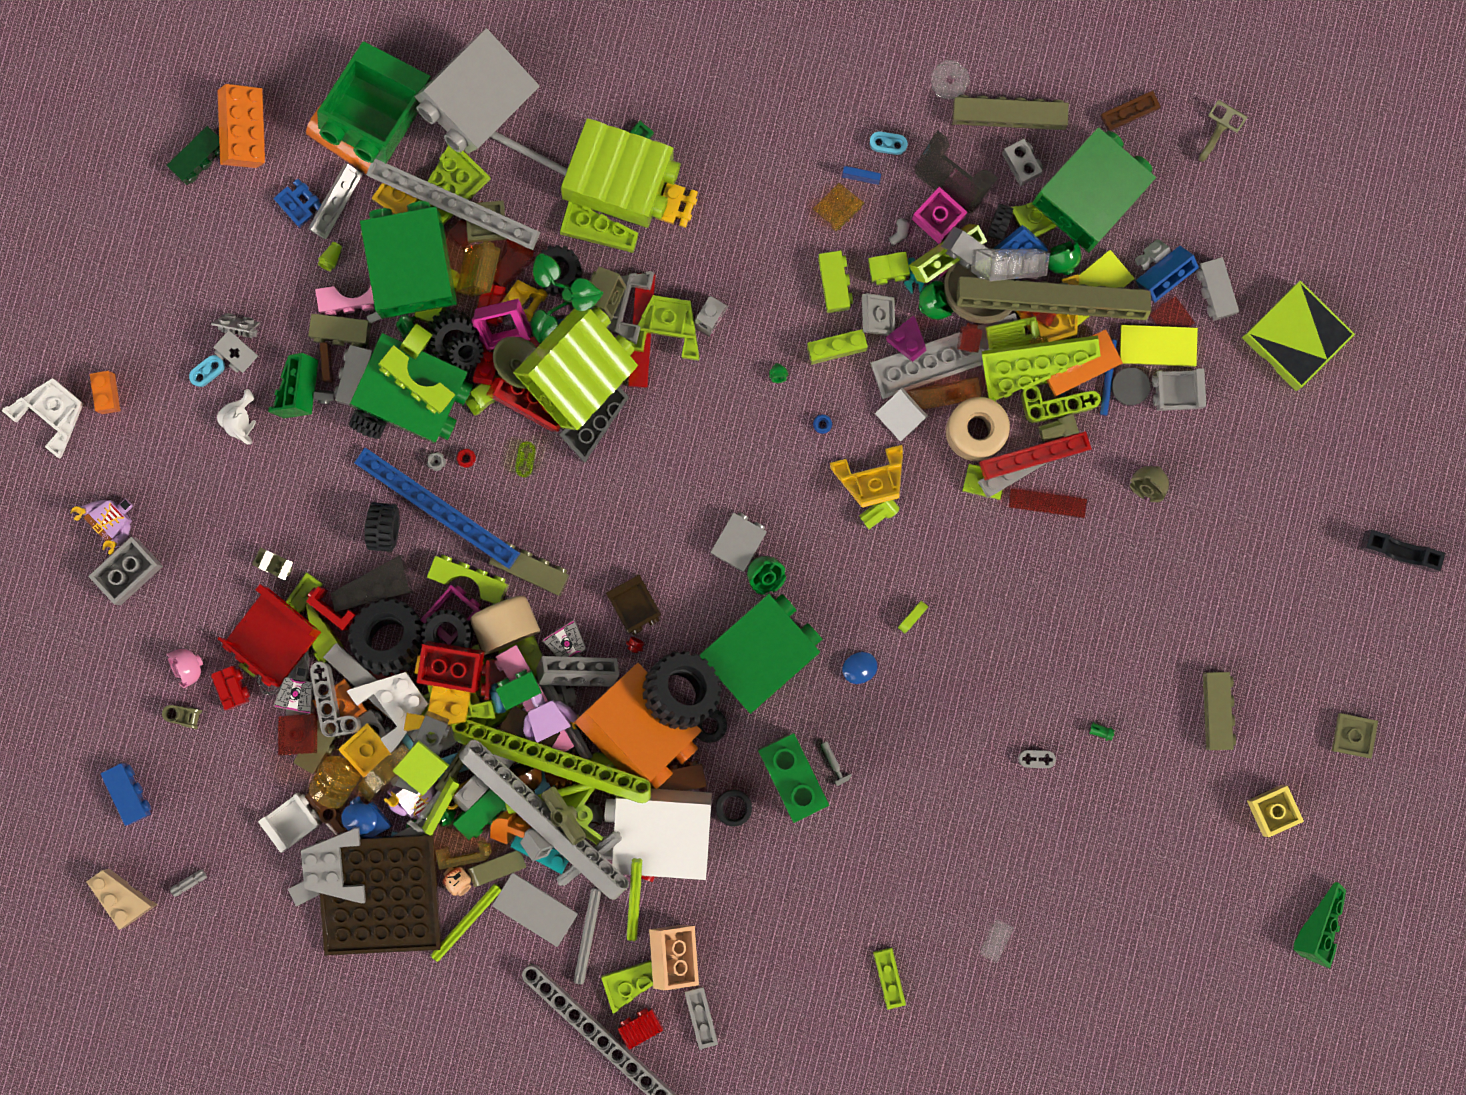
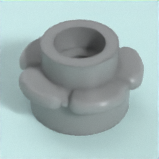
(431, 461)

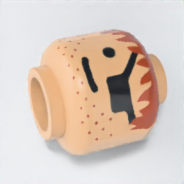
(456, 881)

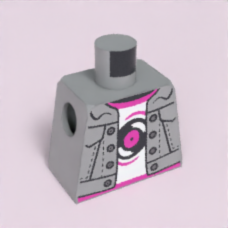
(710, 315)
(566, 641)
(297, 693)

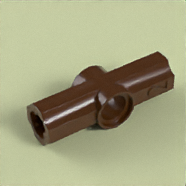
(335, 823)

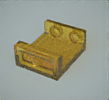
(445, 861)

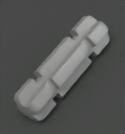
(188, 882)

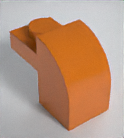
(508, 826)

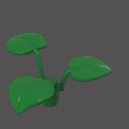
(582, 295)

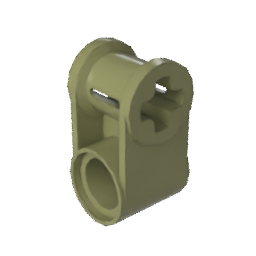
(185, 716)

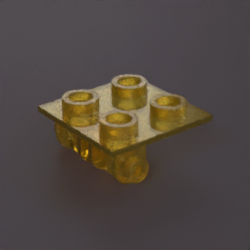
(838, 206)

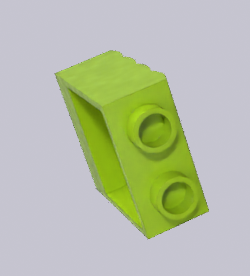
(620, 173)
(577, 367)

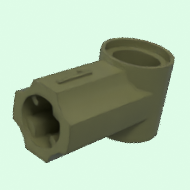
(1062, 428)

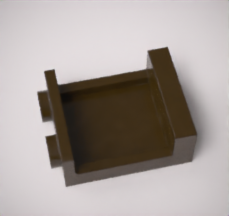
(634, 605)

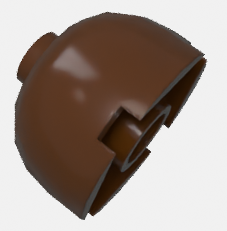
(528, 775)

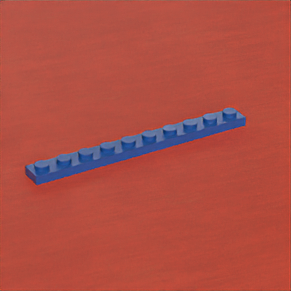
(437, 508)

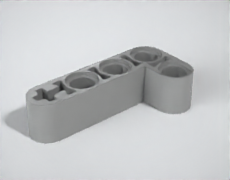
(329, 698)

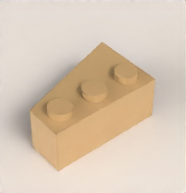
(119, 898)

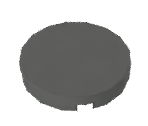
(1130, 386)

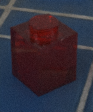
(969, 338)

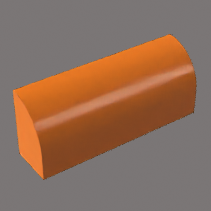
(343, 150)

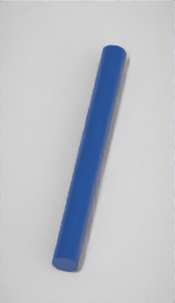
(1107, 389)

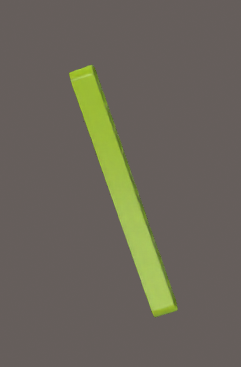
(556, 767)

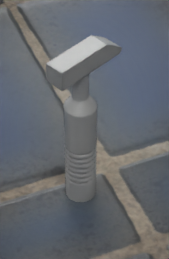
(834, 764)
(425, 812)

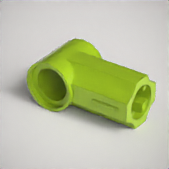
(878, 512)

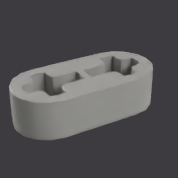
(1037, 764)

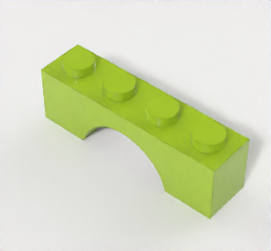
(435, 396)
(445, 571)

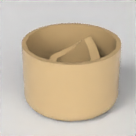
(996, 422)
(504, 624)

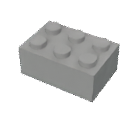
(125, 571)

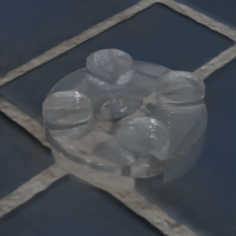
(957, 72)

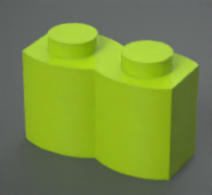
(888, 268)

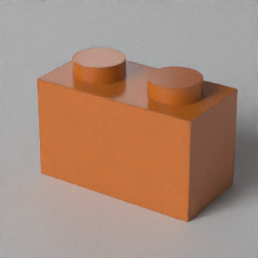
(105, 392)

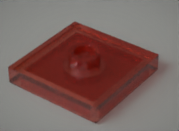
(297, 734)

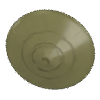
(509, 355)

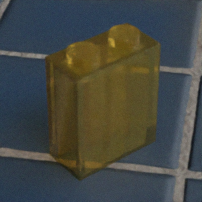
(478, 269)

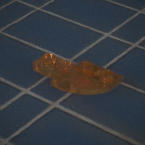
(946, 394)

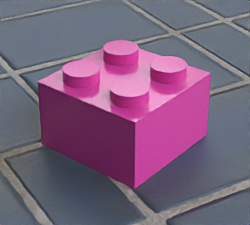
(939, 215)

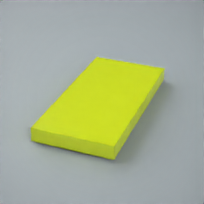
(1105, 272)
(1158, 345)

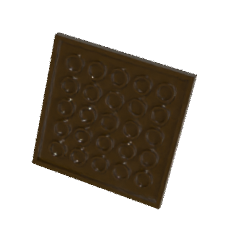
(399, 895)

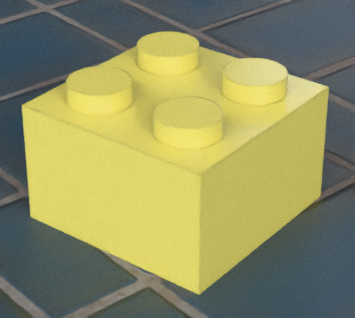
(1275, 811)

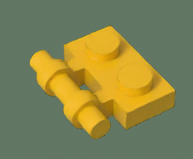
(675, 196)

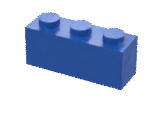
(1168, 273)
(126, 793)

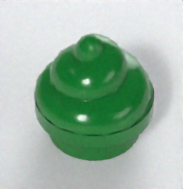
(778, 373)
(447, 817)

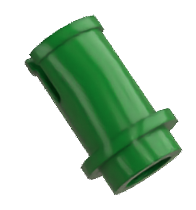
(1102, 731)

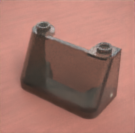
(941, 172)

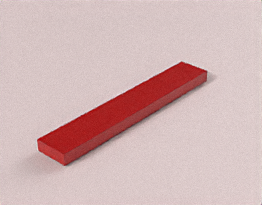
(639, 376)
(1035, 455)

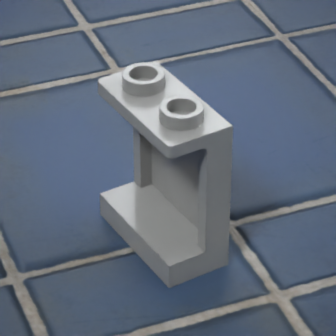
(1179, 390)
(739, 541)

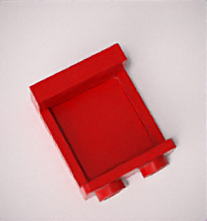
(315, 600)

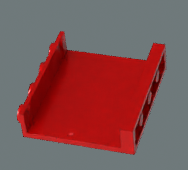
(271, 638)

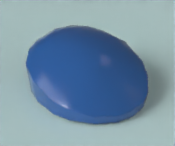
(859, 668)
(359, 816)

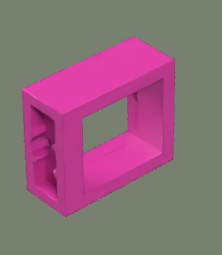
(509, 307)
(458, 591)

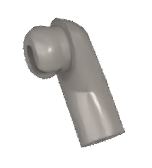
(902, 231)

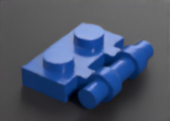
(294, 207)

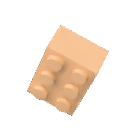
(673, 957)

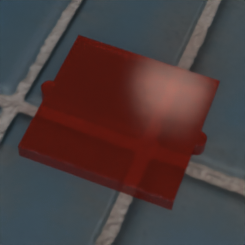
(1172, 315)

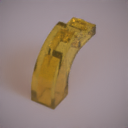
(381, 774)

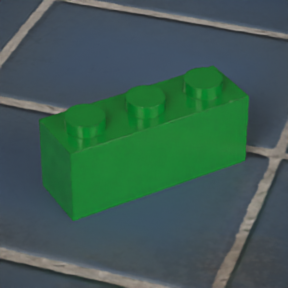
(479, 814)

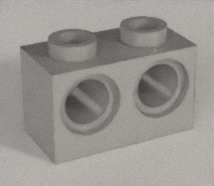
(1018, 163)

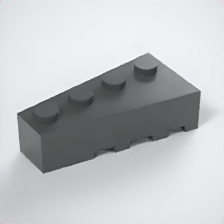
(587, 436)

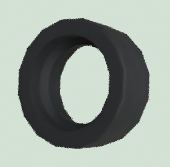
(734, 822)

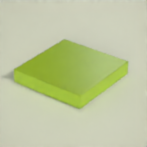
(420, 767)

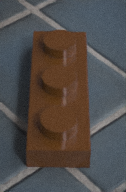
(1130, 111)

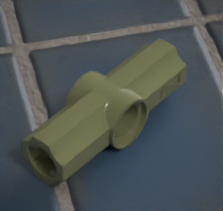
(563, 815)

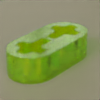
(521, 458)

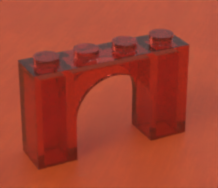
(511, 265)

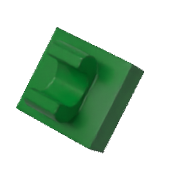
(405, 325)

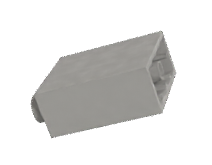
(475, 92)

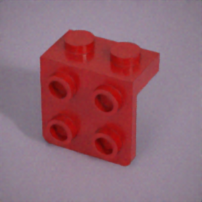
(492, 676)

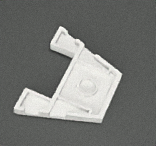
(53, 405)
(398, 697)

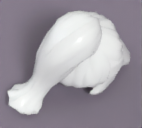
(235, 418)

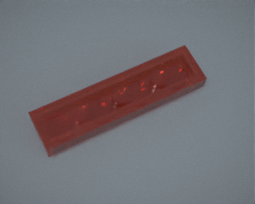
(1047, 503)

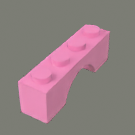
(332, 302)

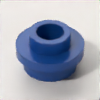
(826, 419)

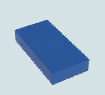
(861, 175)

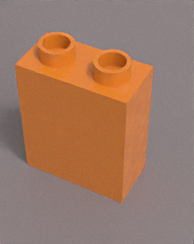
(631, 735)

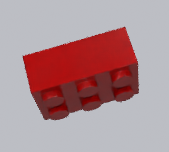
(450, 666)

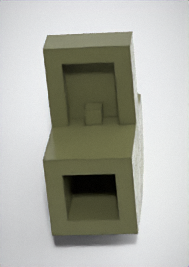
(273, 563)

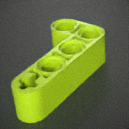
(1061, 403)

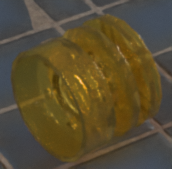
(334, 782)

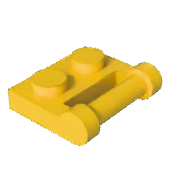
(524, 292)

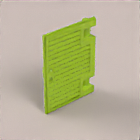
(1012, 335)

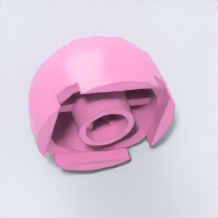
(185, 666)

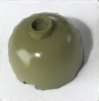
(1150, 482)

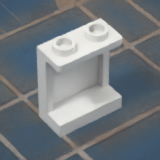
(290, 822)

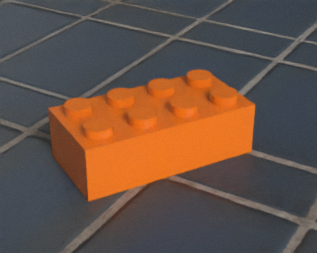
(241, 126)

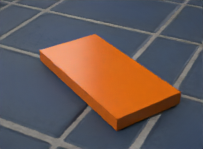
(1081, 373)

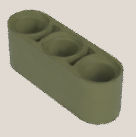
(496, 868)

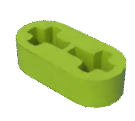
(913, 616)

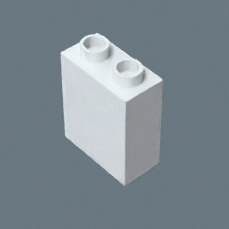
(664, 832)

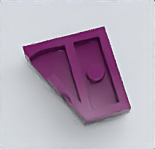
(908, 339)

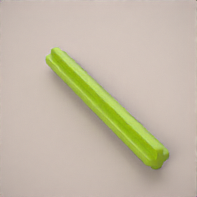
(634, 899)
(466, 922)

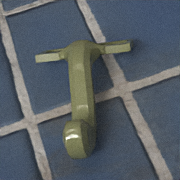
(1222, 124)

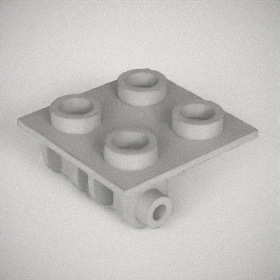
(231, 322)

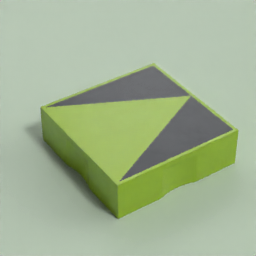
(1298, 336)

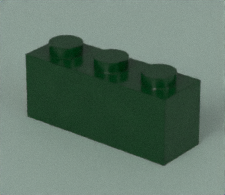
(196, 156)

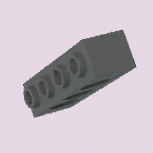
(431, 723)

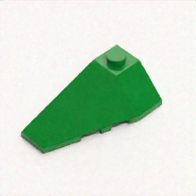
(1318, 933)

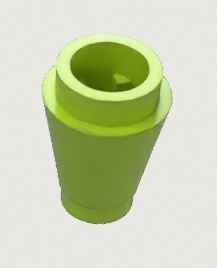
(330, 257)

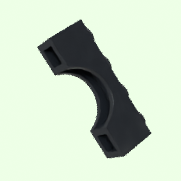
(1396, 550)

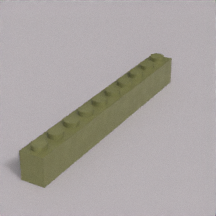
(1054, 298)

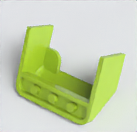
(577, 800)

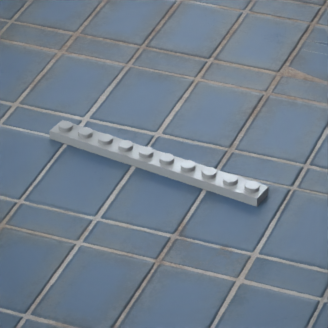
(453, 204)

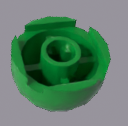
(1064, 258)
(933, 301)
(766, 574)

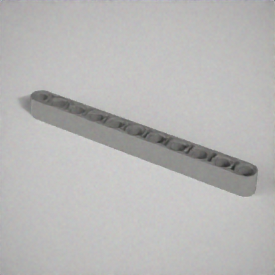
(537, 815)
(599, 1030)

